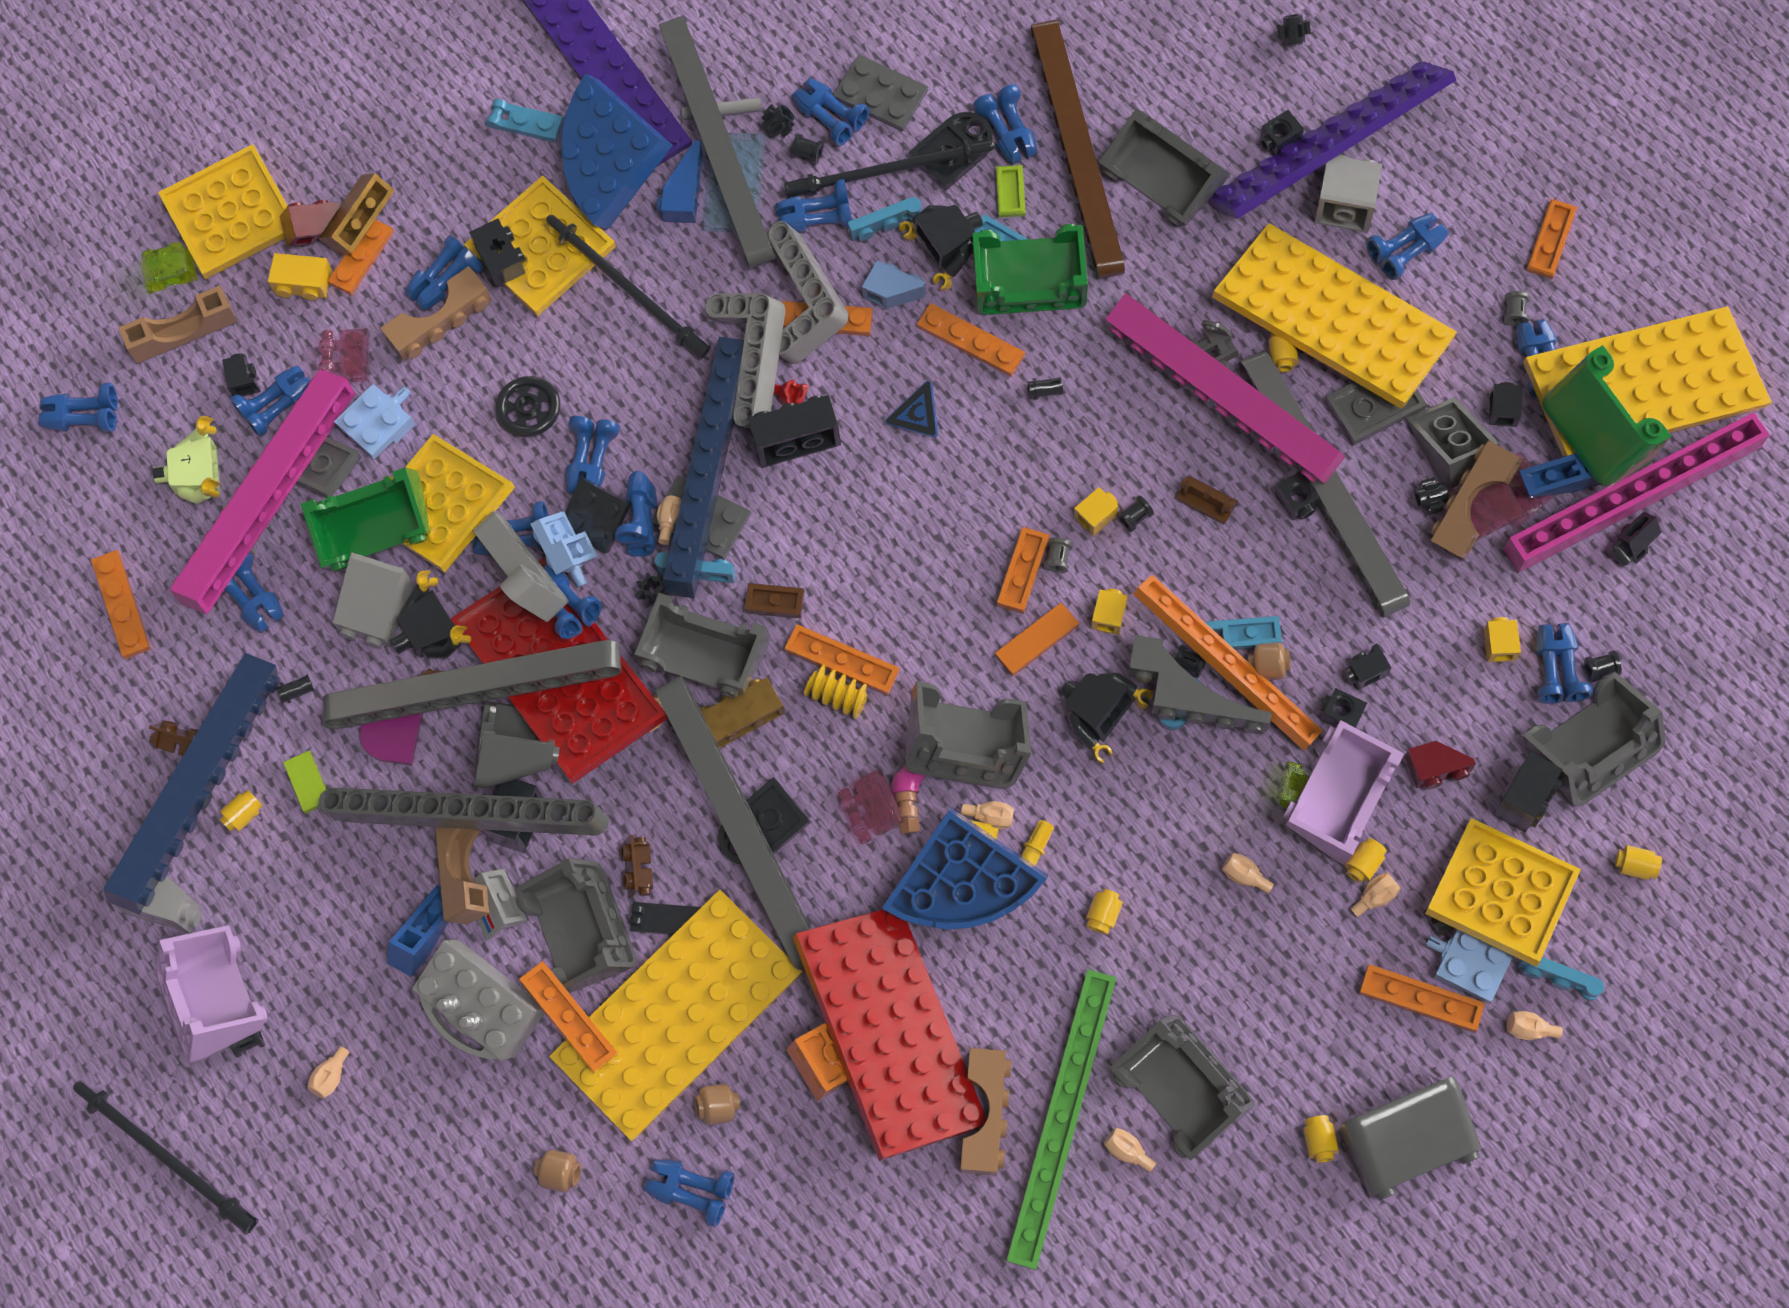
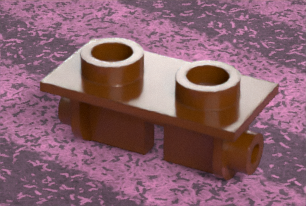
(1206, 499)
(168, 736)
(634, 855)

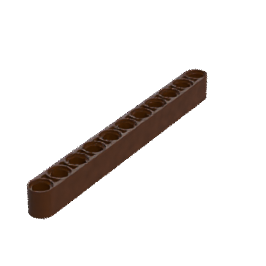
(1079, 150)

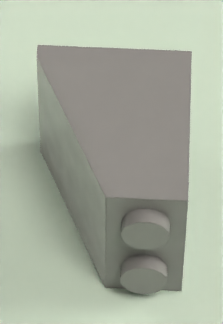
(1348, 193)
(371, 601)
(170, 908)

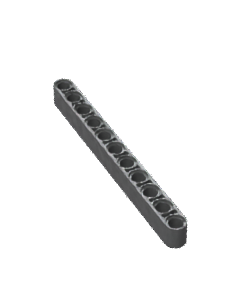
(717, 142)
(1335, 501)
(472, 684)
(464, 811)
(734, 814)

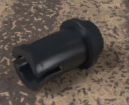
(1046, 387)
(294, 689)

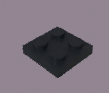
(596, 513)

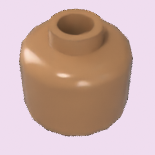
(1271, 660)
(716, 1104)
(558, 1171)

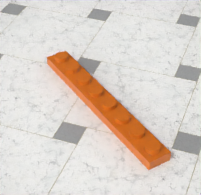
(1227, 662)

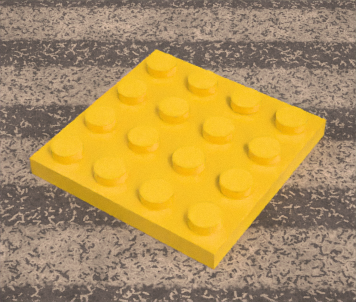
(227, 211)
(548, 264)
(456, 498)
(1503, 892)

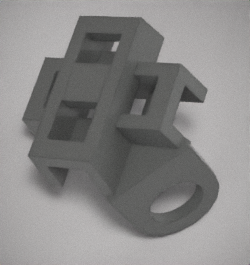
(1216, 339)

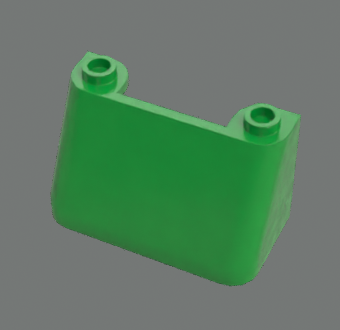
(1030, 272)
(1598, 423)
(368, 519)

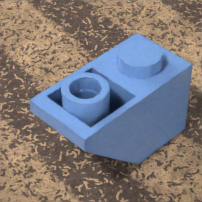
(892, 287)

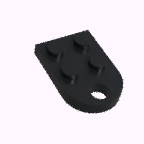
(948, 136)
(776, 815)

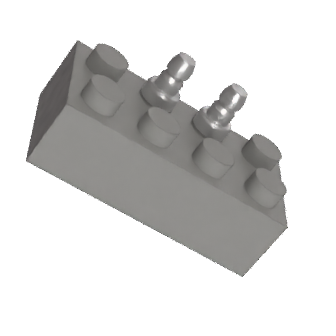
(476, 1002)

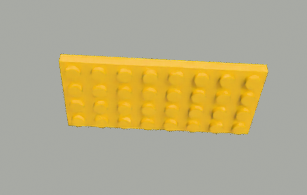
(1334, 315)
(1668, 371)
(680, 1013)

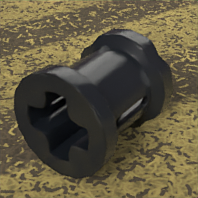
(807, 148)
(1135, 513)
(1602, 665)
(1195, 666)
(247, 1043)

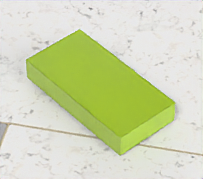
(1010, 191)
(305, 780)

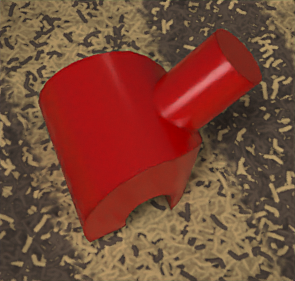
(790, 392)

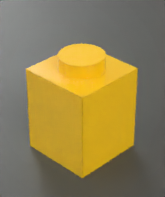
(1096, 511)
(1109, 611)
(1502, 640)

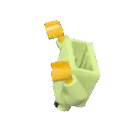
(192, 465)

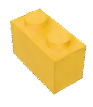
(299, 276)

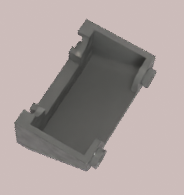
(1163, 167)
(701, 648)
(1601, 740)
(966, 741)
(509, 747)
(579, 922)
(1183, 1084)
(1411, 1137)

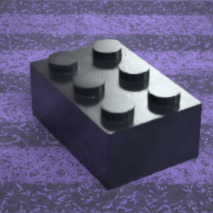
(795, 430)

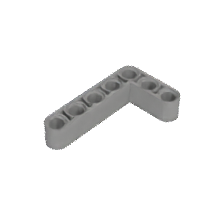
(825, 311)
(760, 348)
(527, 580)

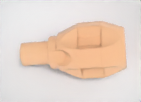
(667, 517)
(992, 812)
(1245, 872)
(1377, 894)
(1531, 1026)
(327, 1074)
(1128, 1149)

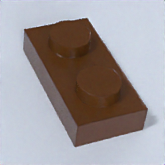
(774, 600)

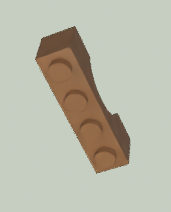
(411, 334)
(151, 337)
(1492, 467)
(461, 896)
(981, 1150)

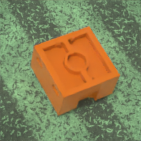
(818, 1061)

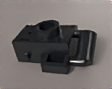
(1635, 538)

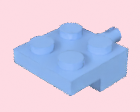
(376, 420)
(563, 547)
(1470, 965)

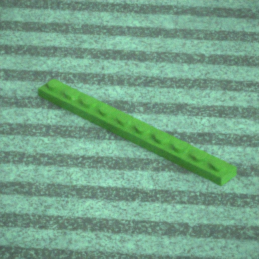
(1061, 1120)

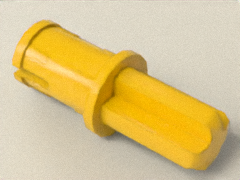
(1035, 846)

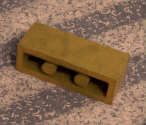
(356, 214)
(743, 714)

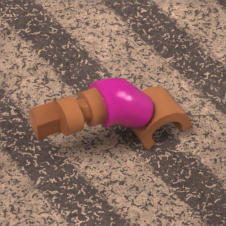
(904, 788)

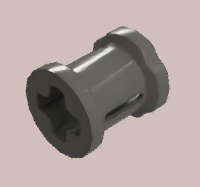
(1516, 308)
(1058, 555)

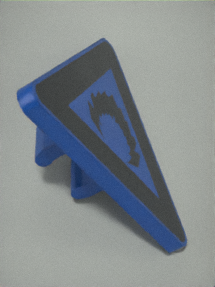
(917, 413)

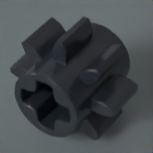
(1293, 29)
(777, 120)
(1431, 495)
(646, 584)

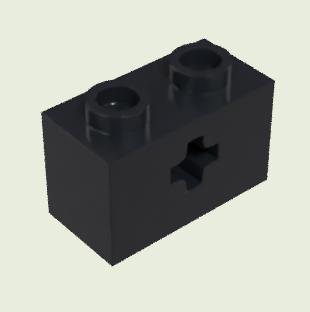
(489, 241)

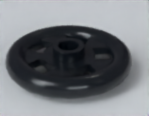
(521, 386)

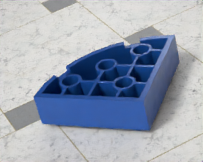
(606, 151)
(963, 879)

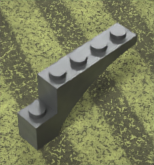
(1183, 696)

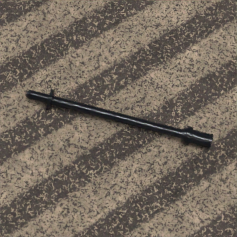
(813, 184)
(684, 335)
(227, 1207)

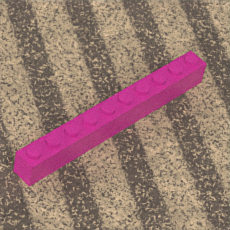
(1225, 388)
(262, 492)
(1636, 492)

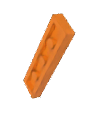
(858, 321)
(970, 339)
(121, 604)
(842, 658)
(1422, 998)
(568, 1017)

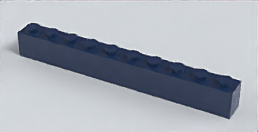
(704, 472)
(191, 785)

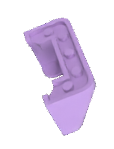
(1342, 791)
(206, 992)

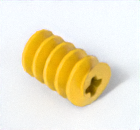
(836, 691)

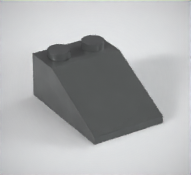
(1449, 439)

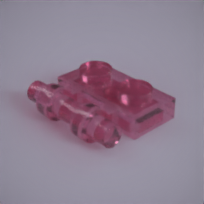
(353, 354)
(878, 803)

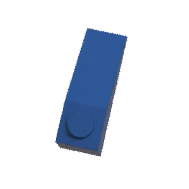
(682, 188)
(1557, 477)
(418, 935)

